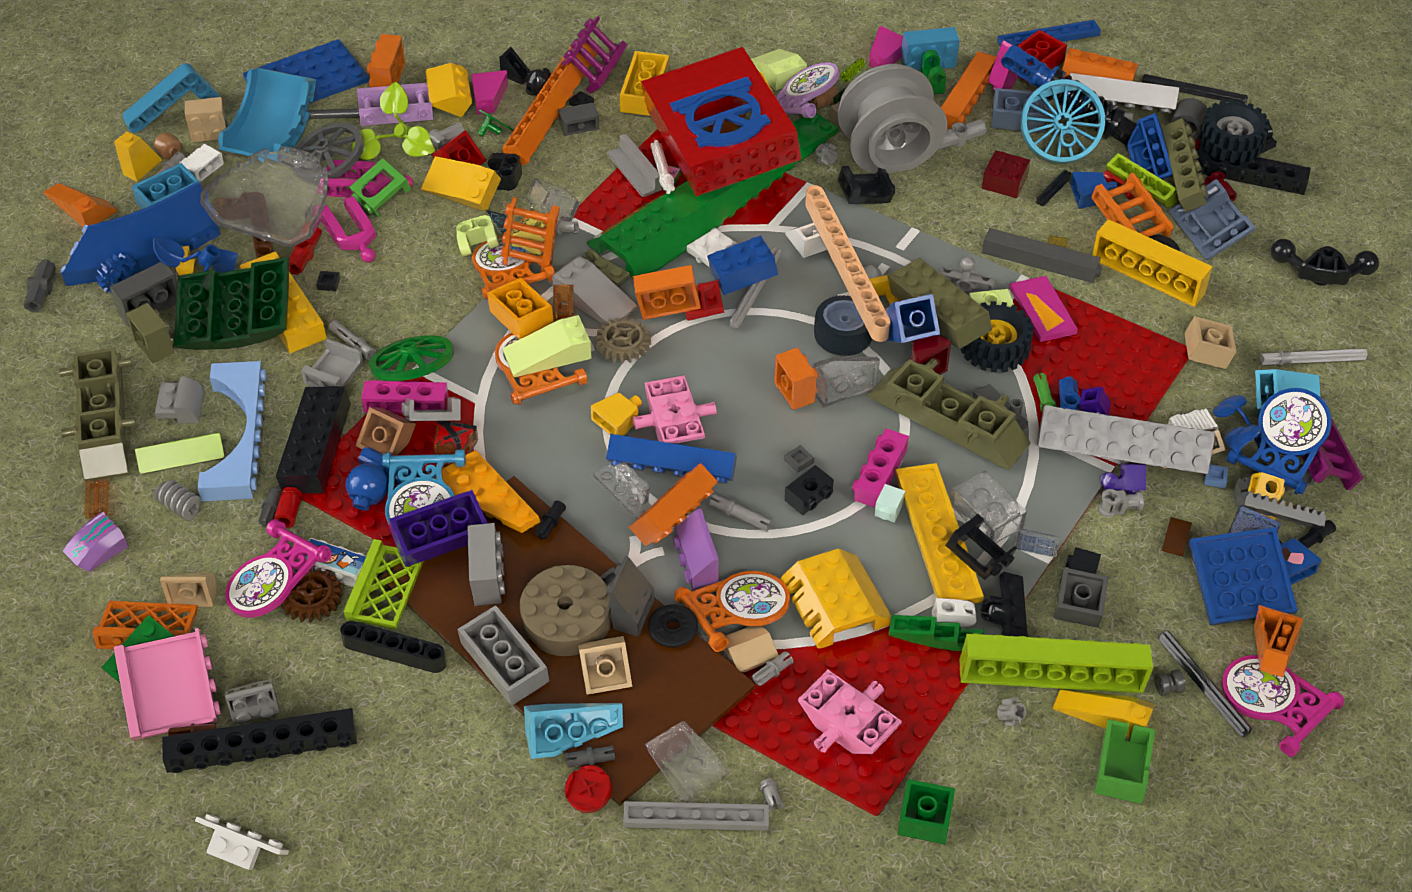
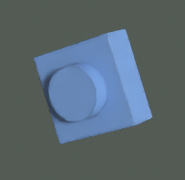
(1216, 476)

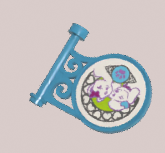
(418, 491)

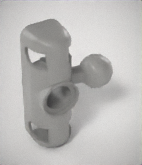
(966, 278)

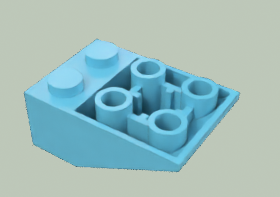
(1272, 381)

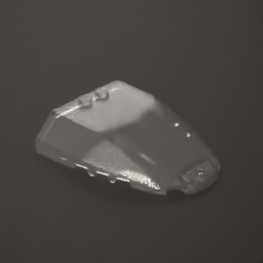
(270, 196)

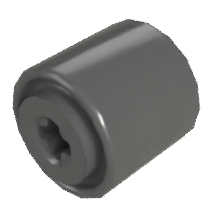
(1192, 112)

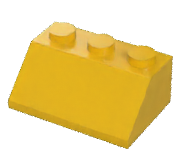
(449, 88)

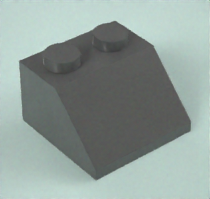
(1081, 597)

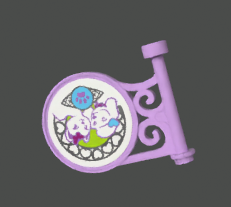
(805, 86)

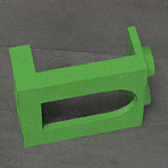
(397, 182)

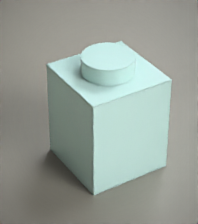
(889, 503)

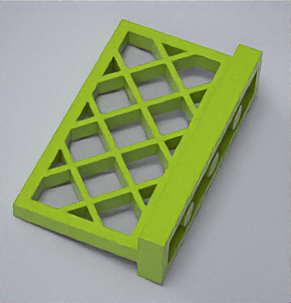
(365, 585)

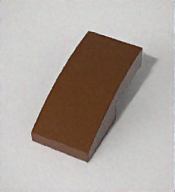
(1176, 536)

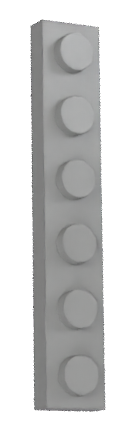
(696, 816)

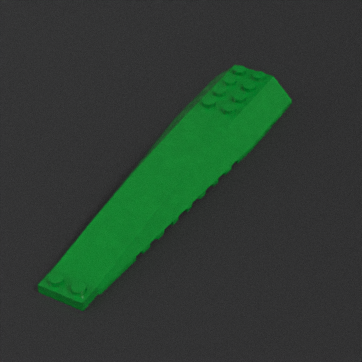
(669, 223)

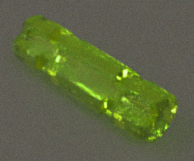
(852, 70)

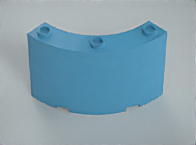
(270, 113)

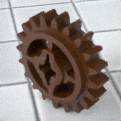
(312, 597)

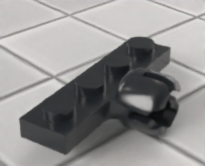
(1009, 609)

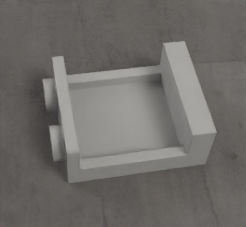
(334, 367)
(451, 413)

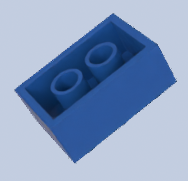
(742, 265)

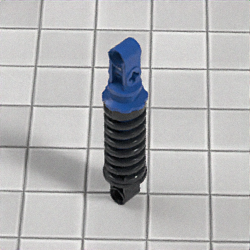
(1039, 74)

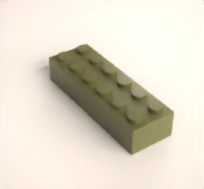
(958, 315)

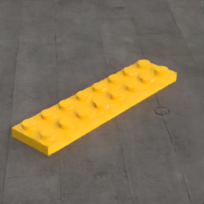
(933, 526)

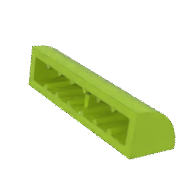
(1158, 188)

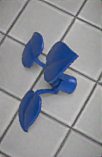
(172, 253)
(1241, 435)

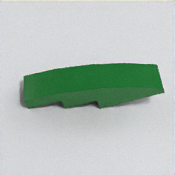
(929, 632)

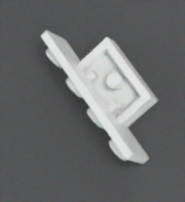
(235, 845)

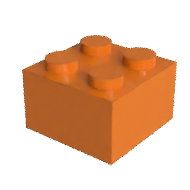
(795, 378)

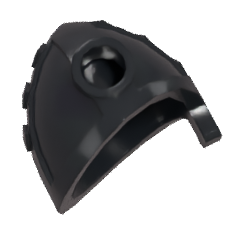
(536, 80)

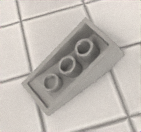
(594, 291)

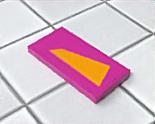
(1044, 308)

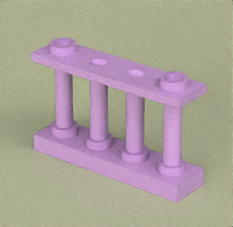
(372, 115)

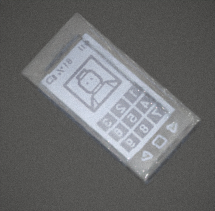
(1036, 542)

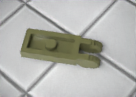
(612, 271)

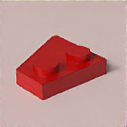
(710, 301)

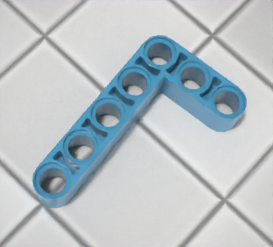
(166, 94)

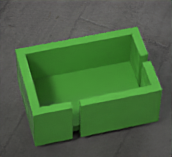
(1123, 763)

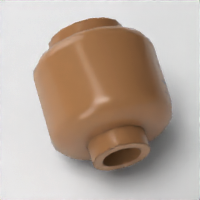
(167, 145)

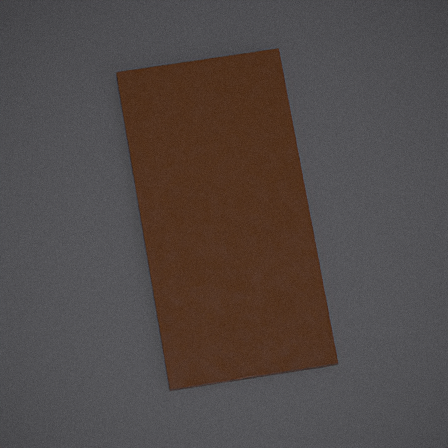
(667, 682)

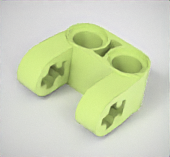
(475, 232)

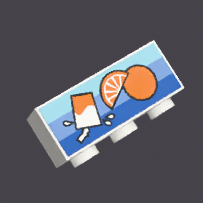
(342, 564)

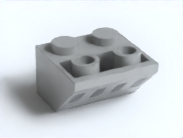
(252, 701)

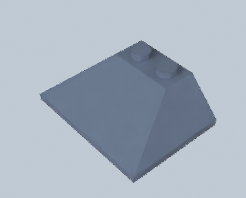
(1213, 224)

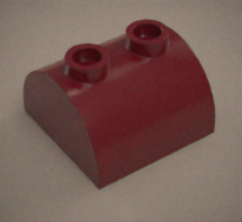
(932, 347)

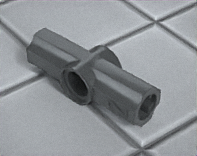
(39, 286)

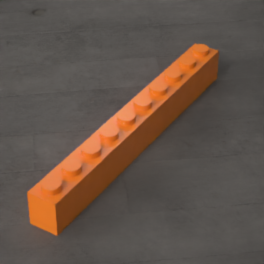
(545, 108)

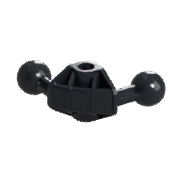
(1325, 264)

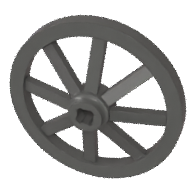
(326, 148)

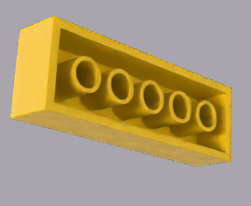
(1152, 262)
(303, 322)

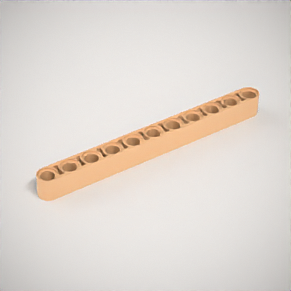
(848, 264)

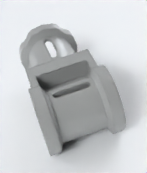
(1119, 502)

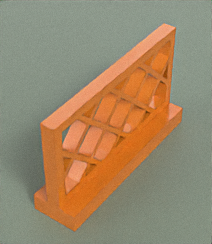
(109, 637)

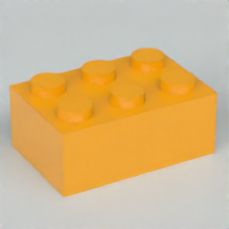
(520, 308)

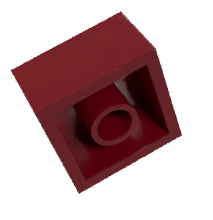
(1006, 174)

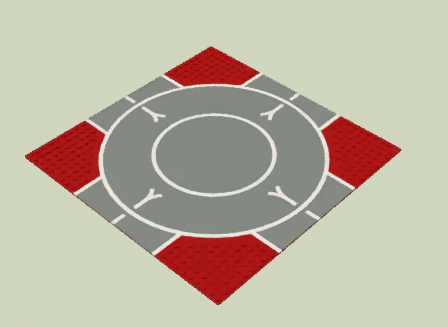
(760, 427)

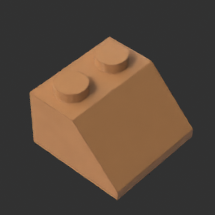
(385, 431)

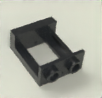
(971, 530)

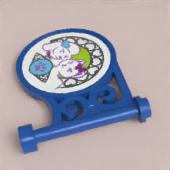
(1292, 425)

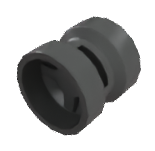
(1170, 682)

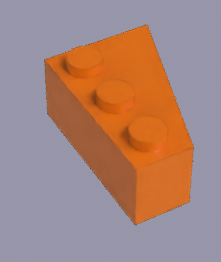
(1275, 639)

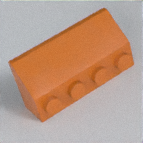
(1098, 65)

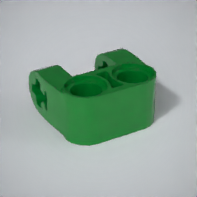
(933, 71)

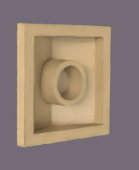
(750, 648)

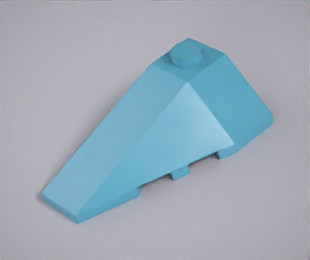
(562, 726)

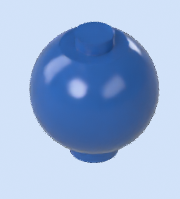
(367, 485)

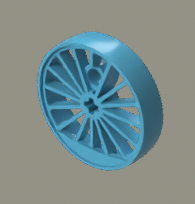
(1053, 88)

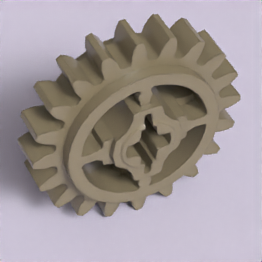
(623, 340)

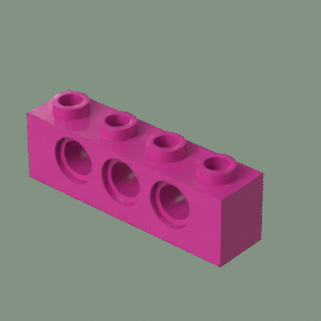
(392, 394)
(880, 467)

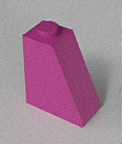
(886, 48)
(1001, 76)
(489, 90)

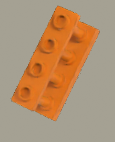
(1113, 211)
(547, 233)

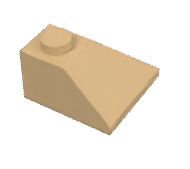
(190, 588)

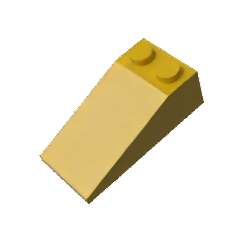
(461, 182)

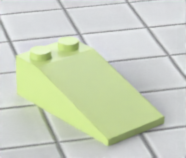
(549, 347)

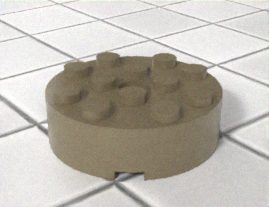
(565, 609)

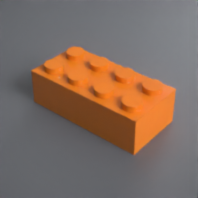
(674, 505)

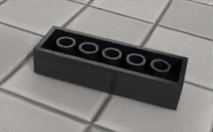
(314, 439)

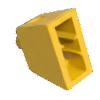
(615, 413)

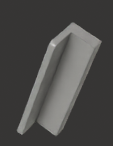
(635, 167)

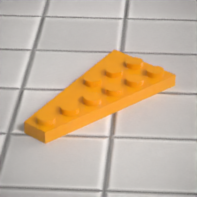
(491, 491)

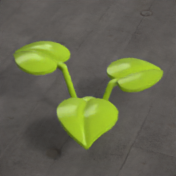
(417, 139)

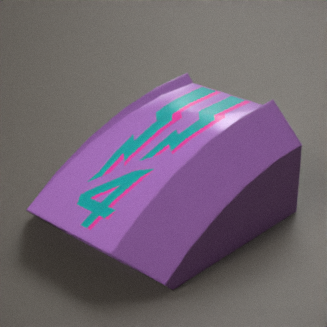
(95, 543)

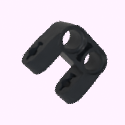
(508, 169)

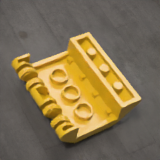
(834, 595)

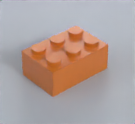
(386, 61)
(667, 292)

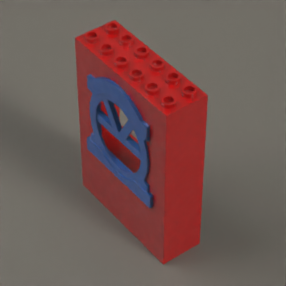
(708, 95)

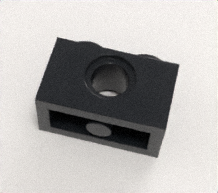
(809, 490)

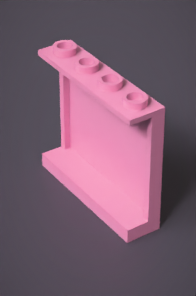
(166, 684)

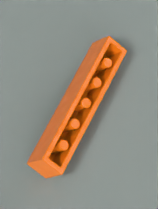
(968, 89)

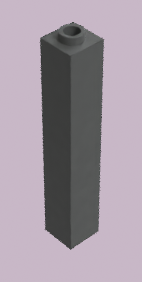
(1042, 255)

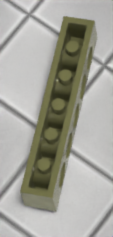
(1184, 165)

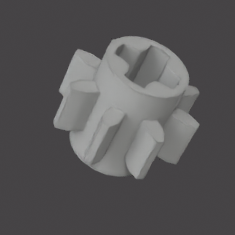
(826, 154)
(1011, 712)

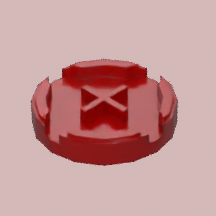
(588, 789)

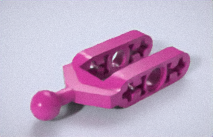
(373, 188)
(356, 241)

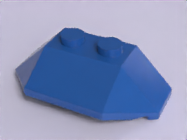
(1149, 148)

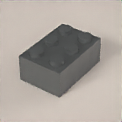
(152, 286)

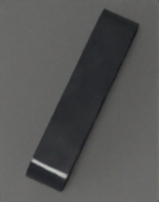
(393, 646)

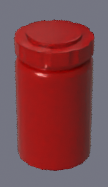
(288, 506)

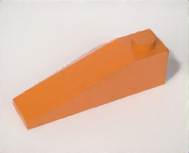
(80, 205)

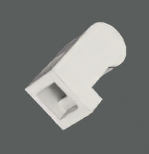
(954, 611)

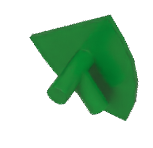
(488, 125)

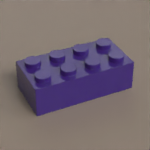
(435, 528)

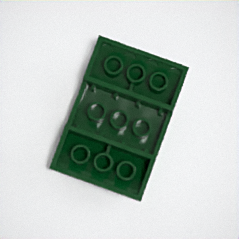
(232, 306)

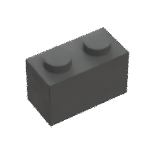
(578, 119)

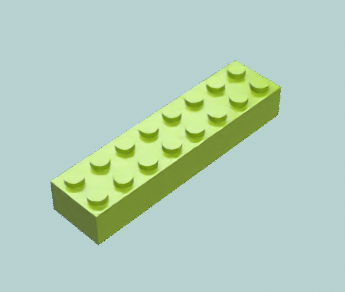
(1055, 663)

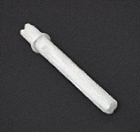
(666, 179)

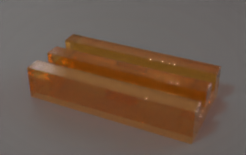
(105, 497)

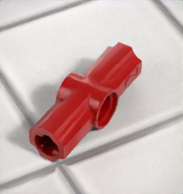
(303, 253)

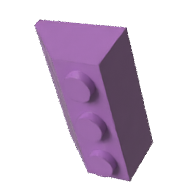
(696, 551)

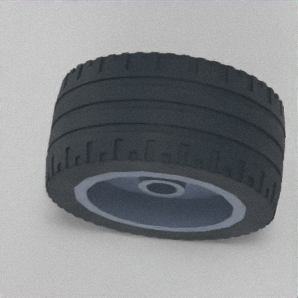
(840, 327)

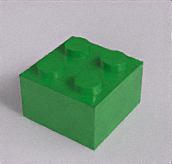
(926, 811)

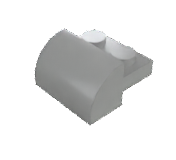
(180, 401)

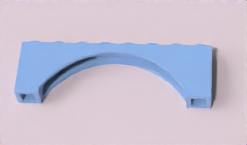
(235, 474)

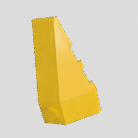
(1100, 707)

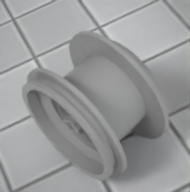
(891, 119)

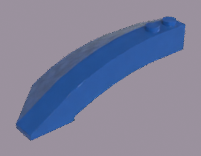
(174, 218)

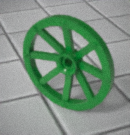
(410, 351)

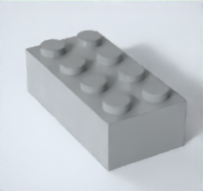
(503, 655)

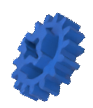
(115, 272)

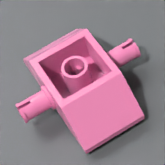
(673, 411)
(847, 715)

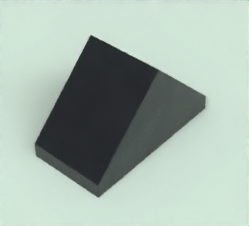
(515, 67)

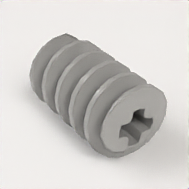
(178, 499)

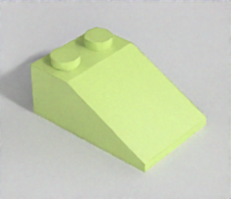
(779, 67)

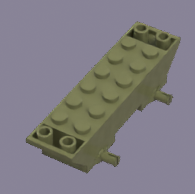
(100, 413)
(972, 423)

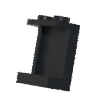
(866, 187)

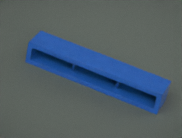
(669, 457)

